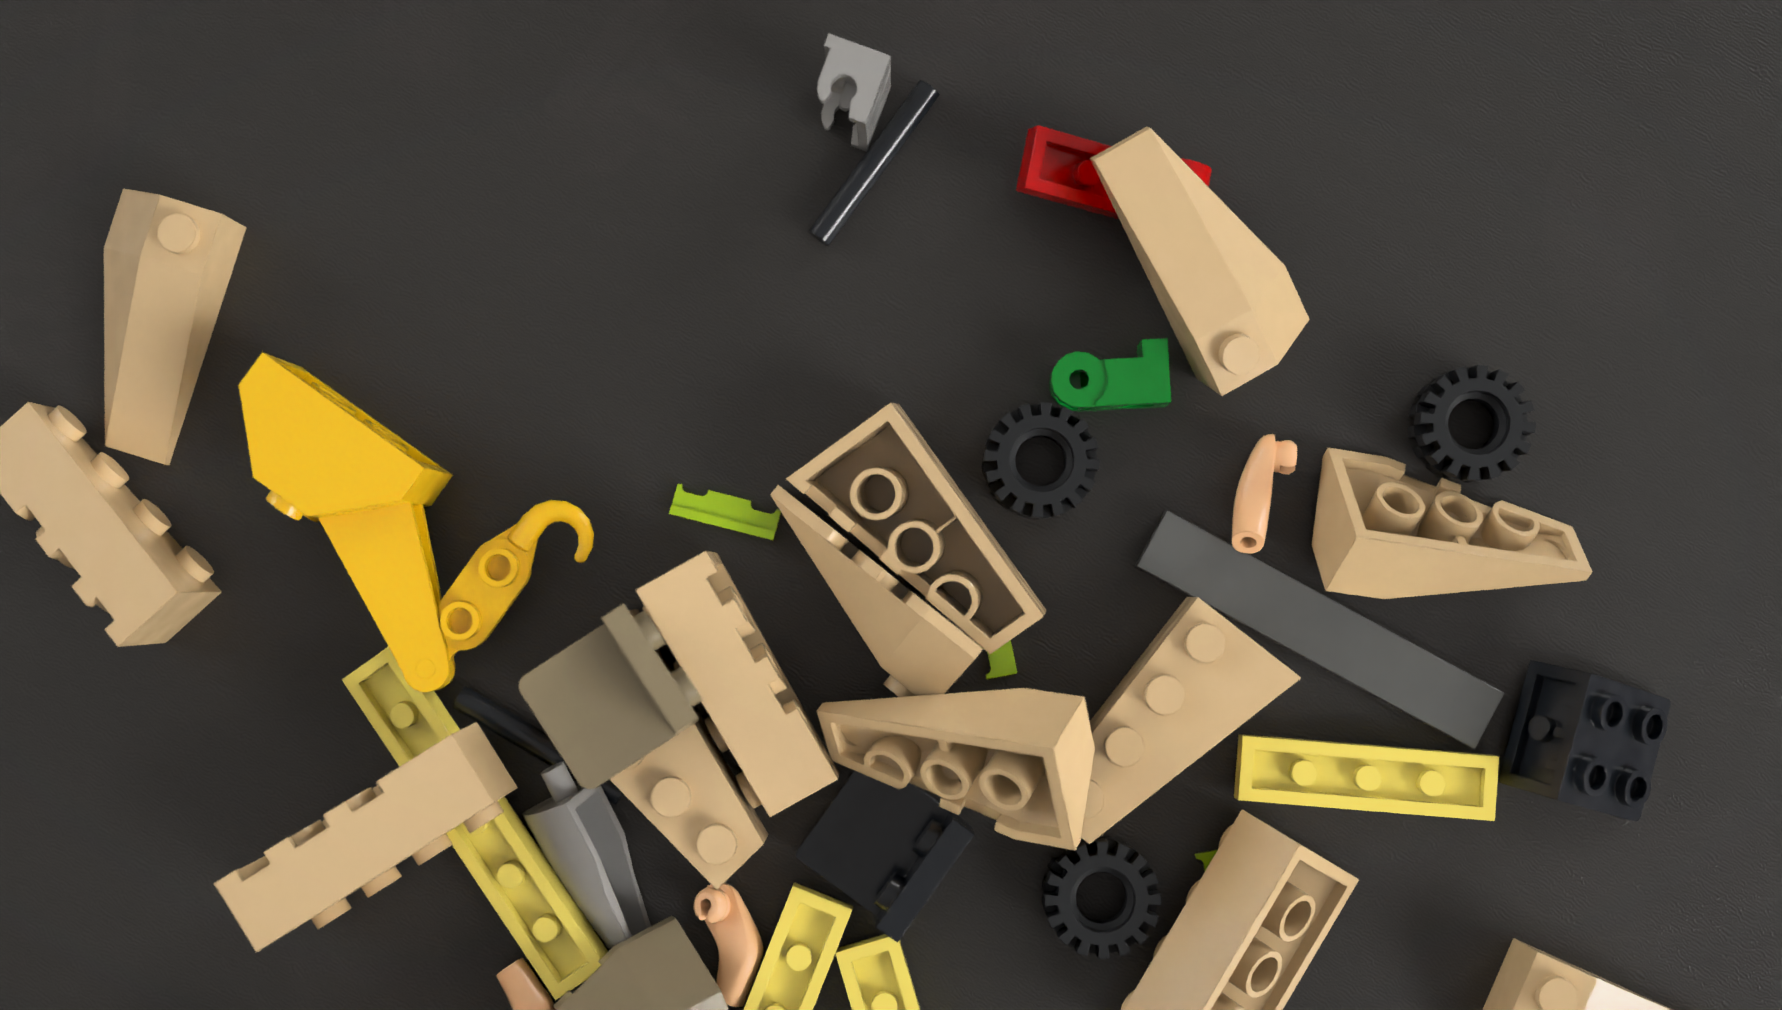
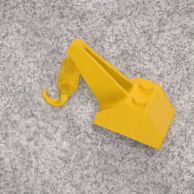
(370, 496)

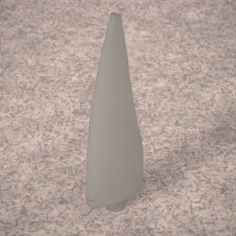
(589, 855)

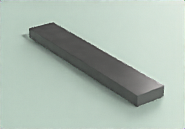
(1320, 629)

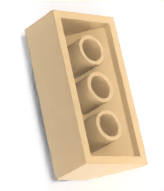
(1246, 925)

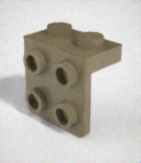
(610, 697)

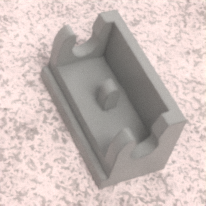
(856, 82)

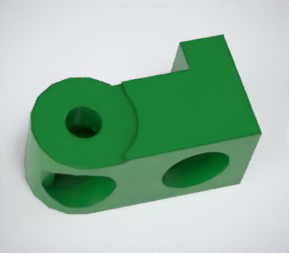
(1093, 384)

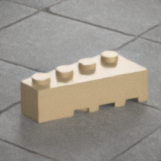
(912, 514)
(100, 528)
(740, 683)
(1175, 706)
(695, 801)
(368, 837)

